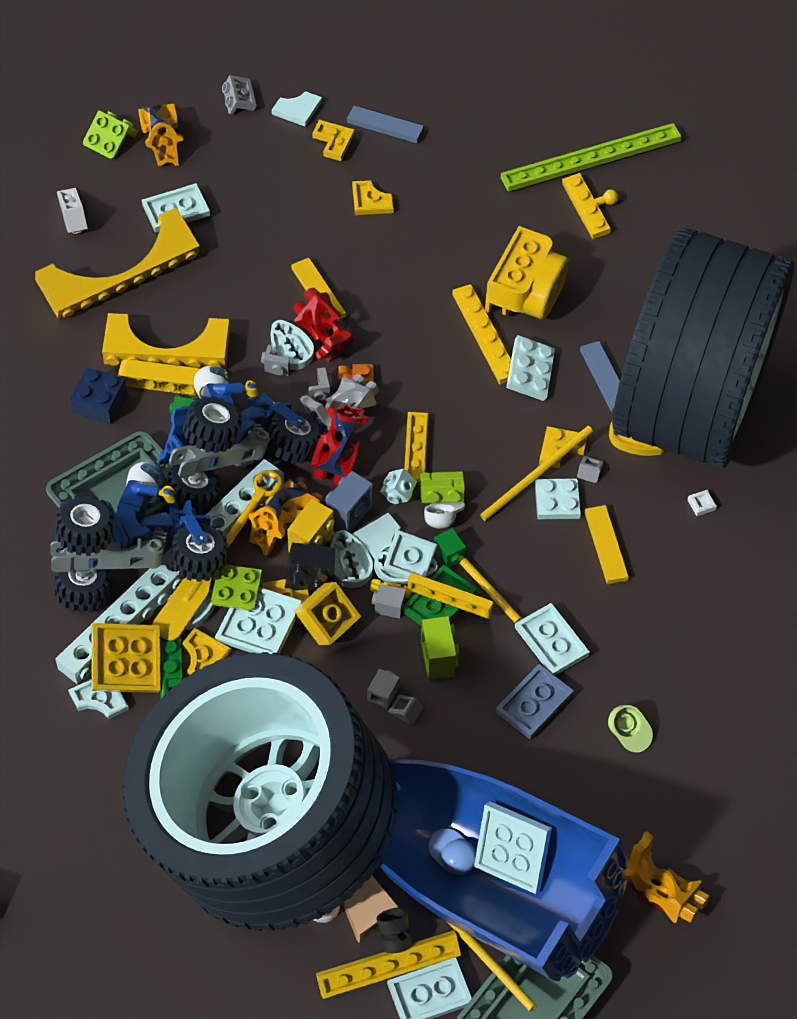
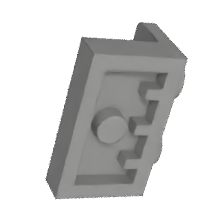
(238, 94)

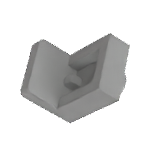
(275, 364)
(322, 390)

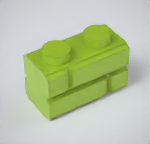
(442, 487)

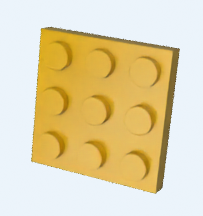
(125, 657)

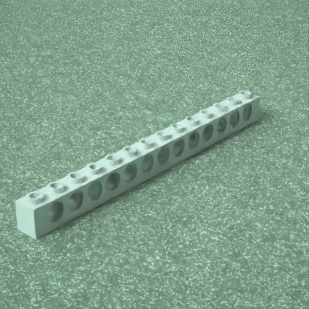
(131, 601)

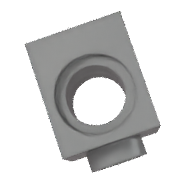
(383, 688)

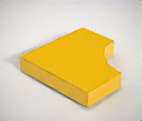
(370, 200)
(203, 650)

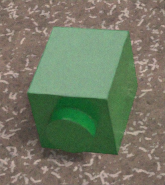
(450, 547)

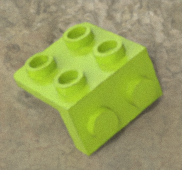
(108, 134)
(237, 587)

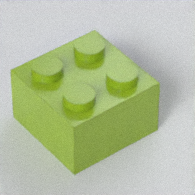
(439, 647)

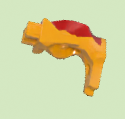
(673, 895)

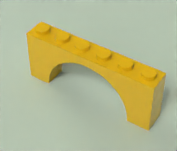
(206, 350)

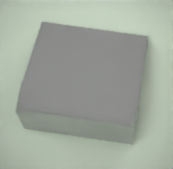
(590, 469)
(406, 708)

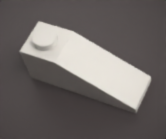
(72, 210)

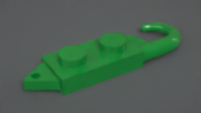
(170, 664)

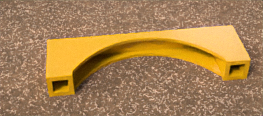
(73, 292)

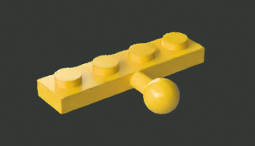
(588, 206)

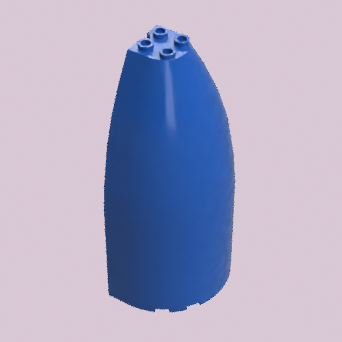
(542, 929)

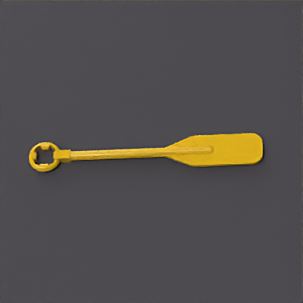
(191, 594)

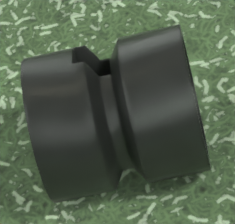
(394, 928)

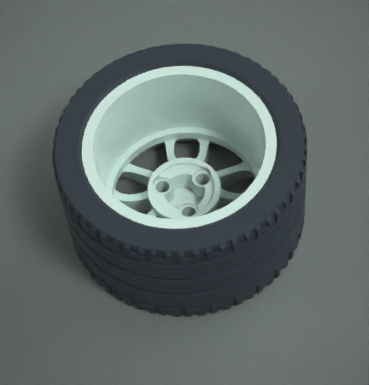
(701, 346)
(305, 839)

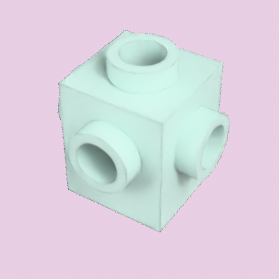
(398, 486)

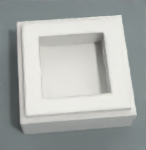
(702, 503)

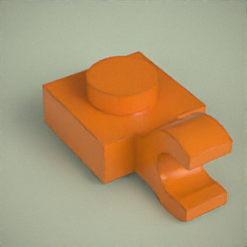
(364, 370)

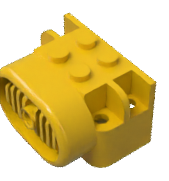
(527, 276)

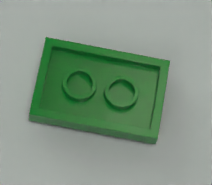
(423, 607)

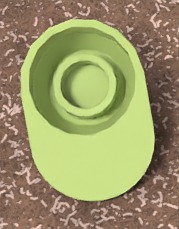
(630, 728)

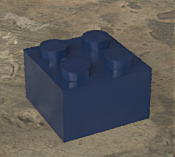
(98, 395)

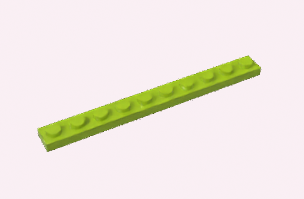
(590, 157)

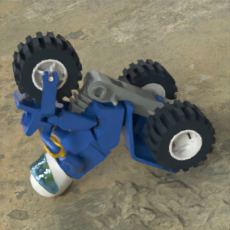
(216, 436)
(98, 539)

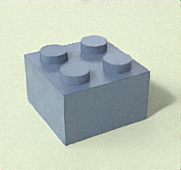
(350, 501)

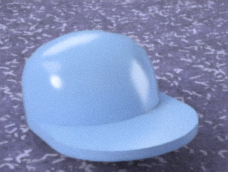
(452, 851)

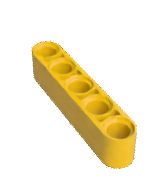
(158, 376)

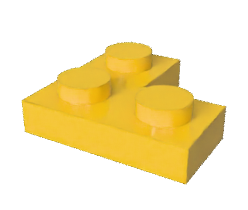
(336, 136)
(557, 438)

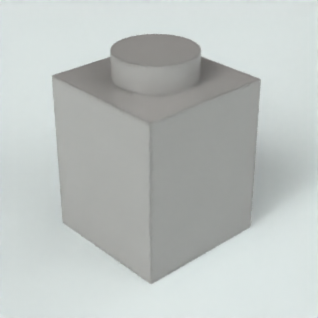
(389, 601)

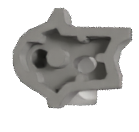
(350, 392)

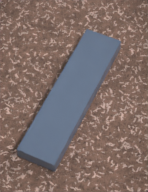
(385, 124)
(602, 371)

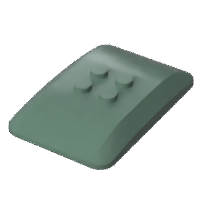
(107, 473)
(554, 999)

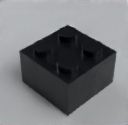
(309, 566)

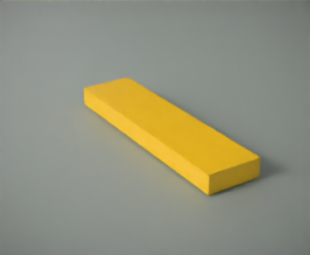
(311, 278)
(416, 444)
(606, 544)
(450, 595)

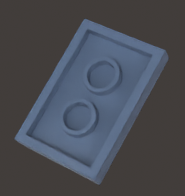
(534, 701)

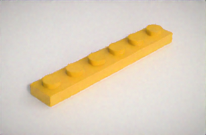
(483, 332)
(387, 965)

